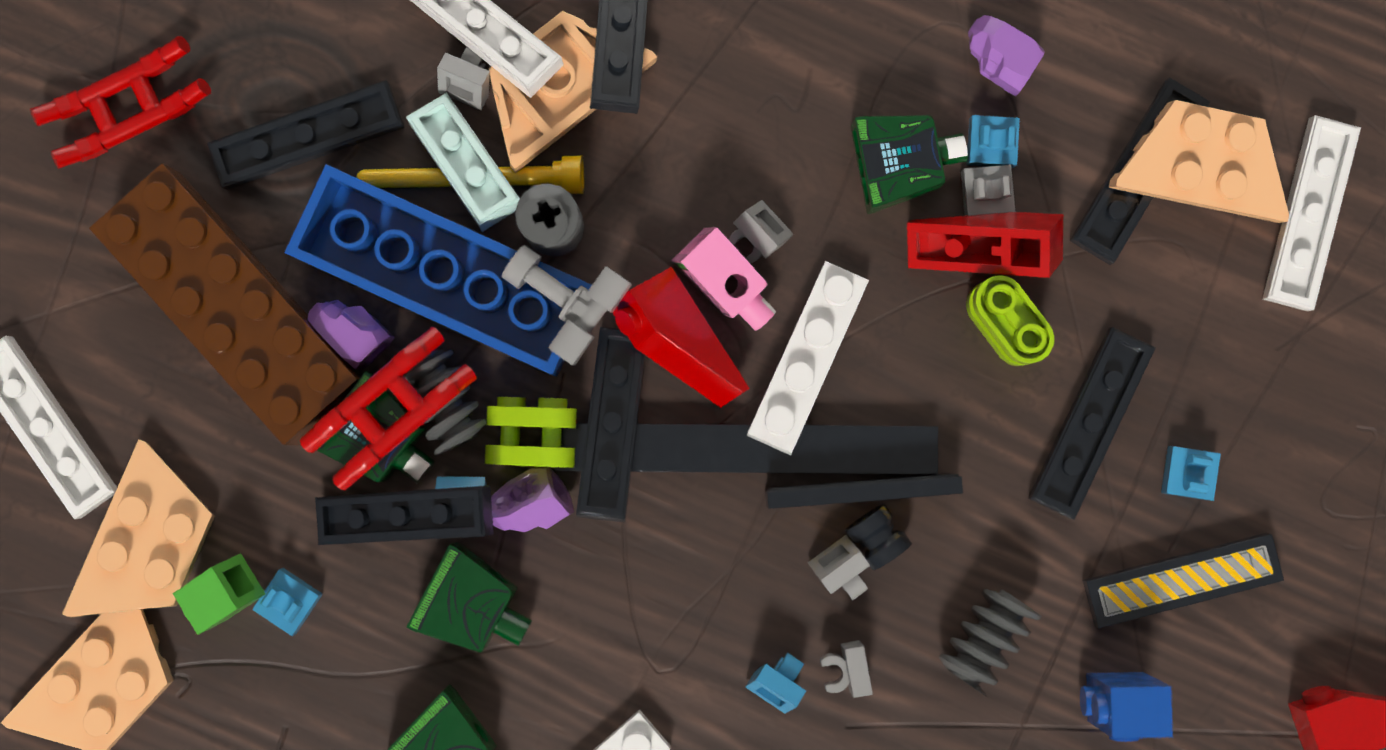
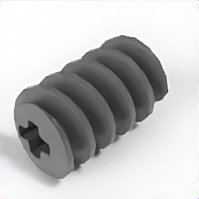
(532, 219)
(453, 420)
(988, 639)

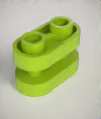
(1010, 321)
(512, 414)

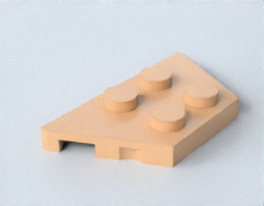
(561, 103)
(1207, 162)
(143, 542)
(96, 685)

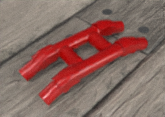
(95, 97)
(392, 378)

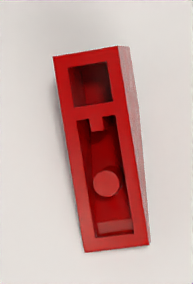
(988, 243)
(675, 335)
(1340, 719)

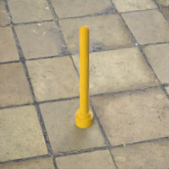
(564, 173)

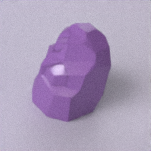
(1004, 53)
(350, 332)
(531, 501)

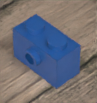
(1127, 705)

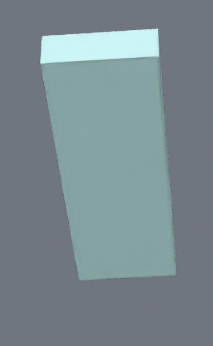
(464, 161)

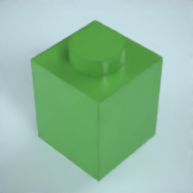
(219, 593)

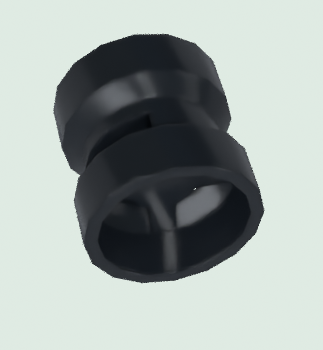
(876, 533)

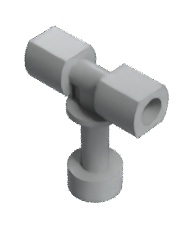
(580, 308)

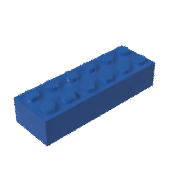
(427, 267)

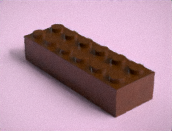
(226, 303)

